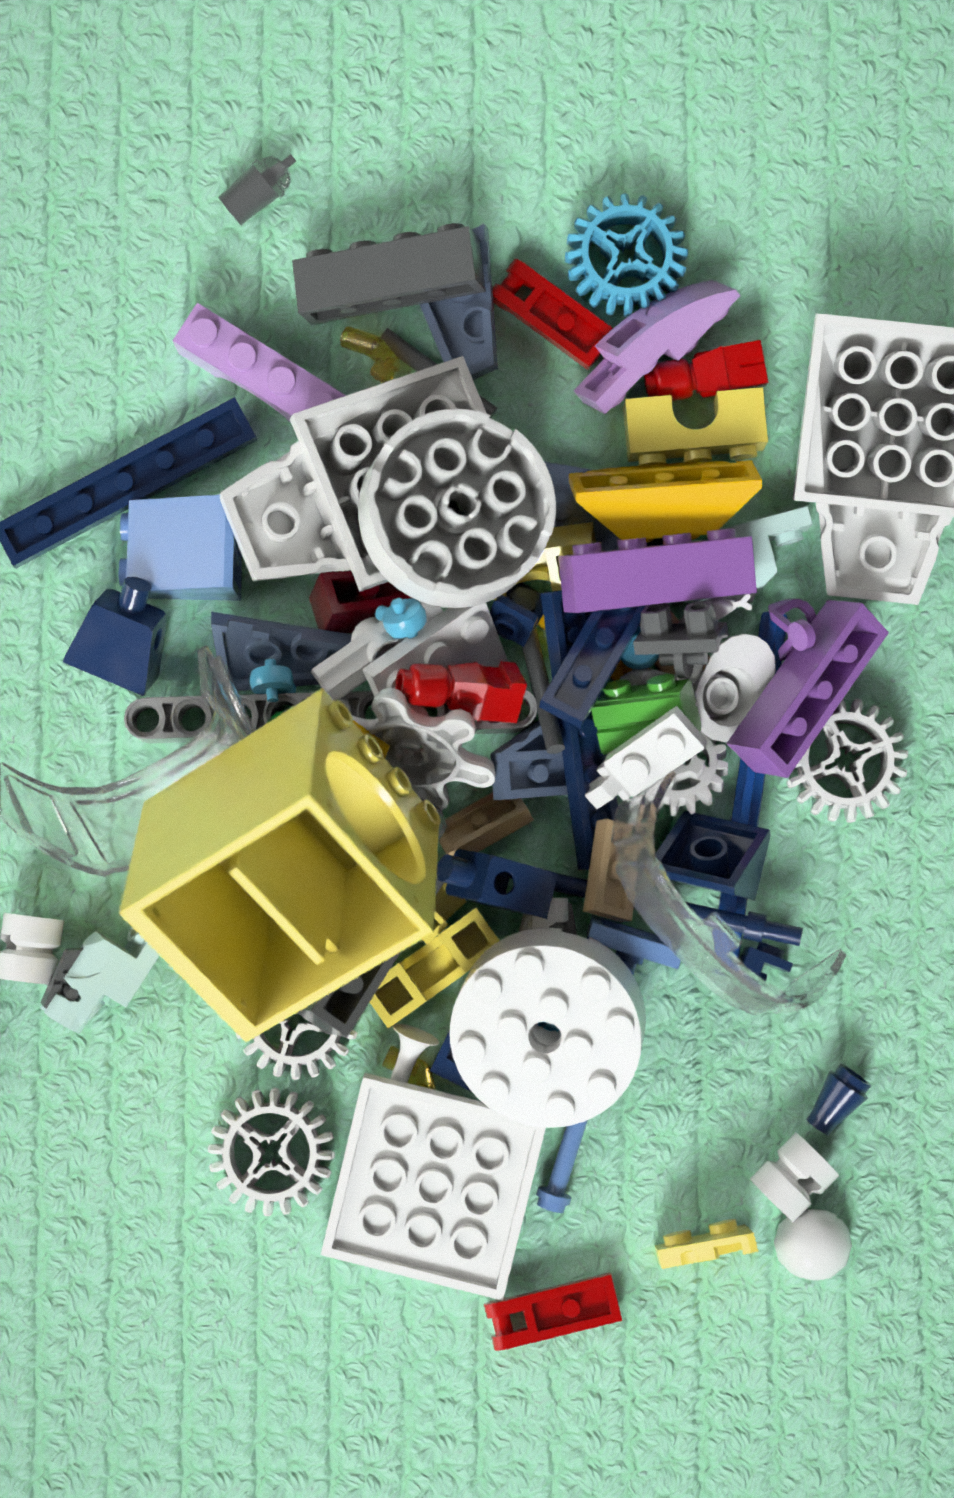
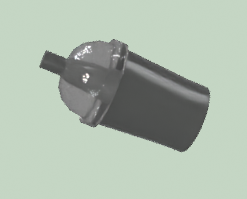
(257, 187)

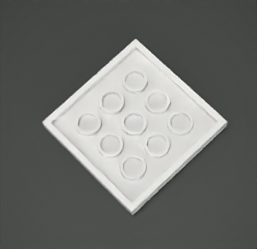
(432, 1187)

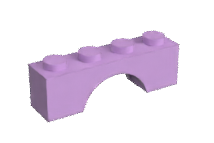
(249, 364)

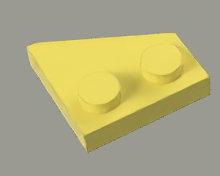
(724, 1237)

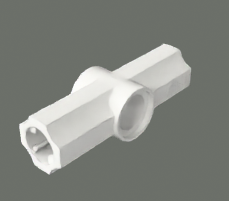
(369, 641)

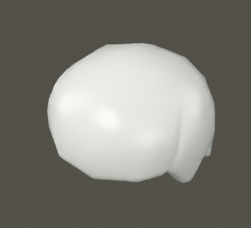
(813, 1244)

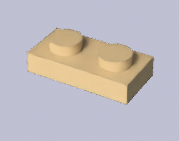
(483, 824)
(604, 890)

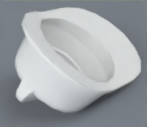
(732, 684)

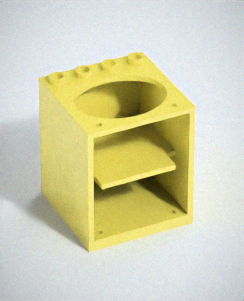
(284, 867)

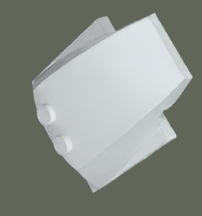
(878, 452)
(304, 506)

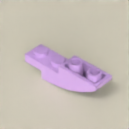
(644, 336)

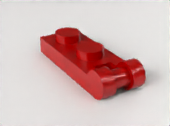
(551, 313)
(554, 1311)

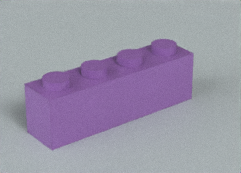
(657, 573)
(807, 689)

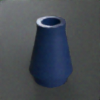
(838, 1098)

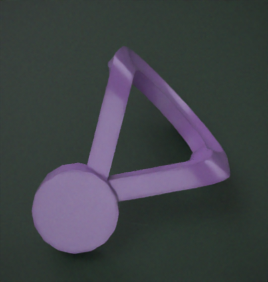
(800, 633)

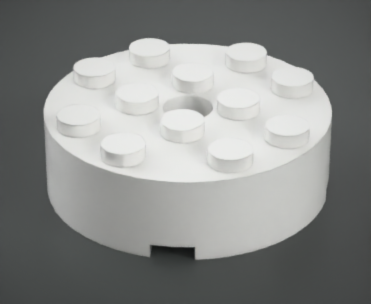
(428, 546)
(538, 1072)

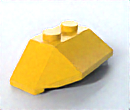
(666, 497)

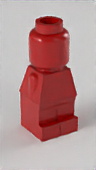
(709, 371)
(477, 689)

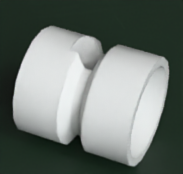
(29, 948)
(794, 1177)

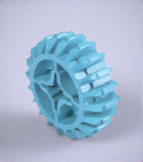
(610, 243)

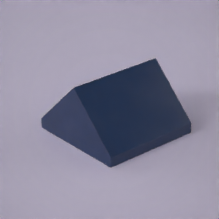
(715, 854)

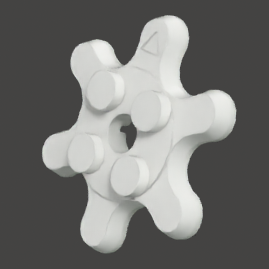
(441, 741)

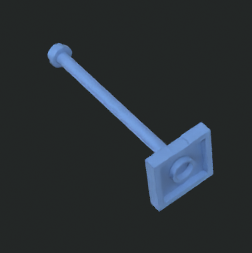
(632, 948)

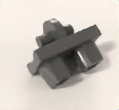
(680, 643)

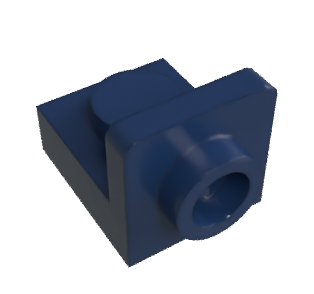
(517, 613)
(764, 954)

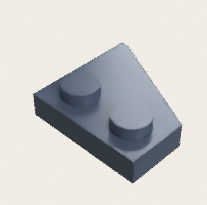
(526, 767)

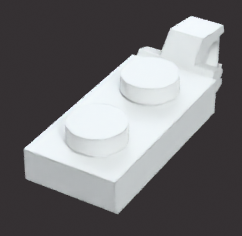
(646, 758)

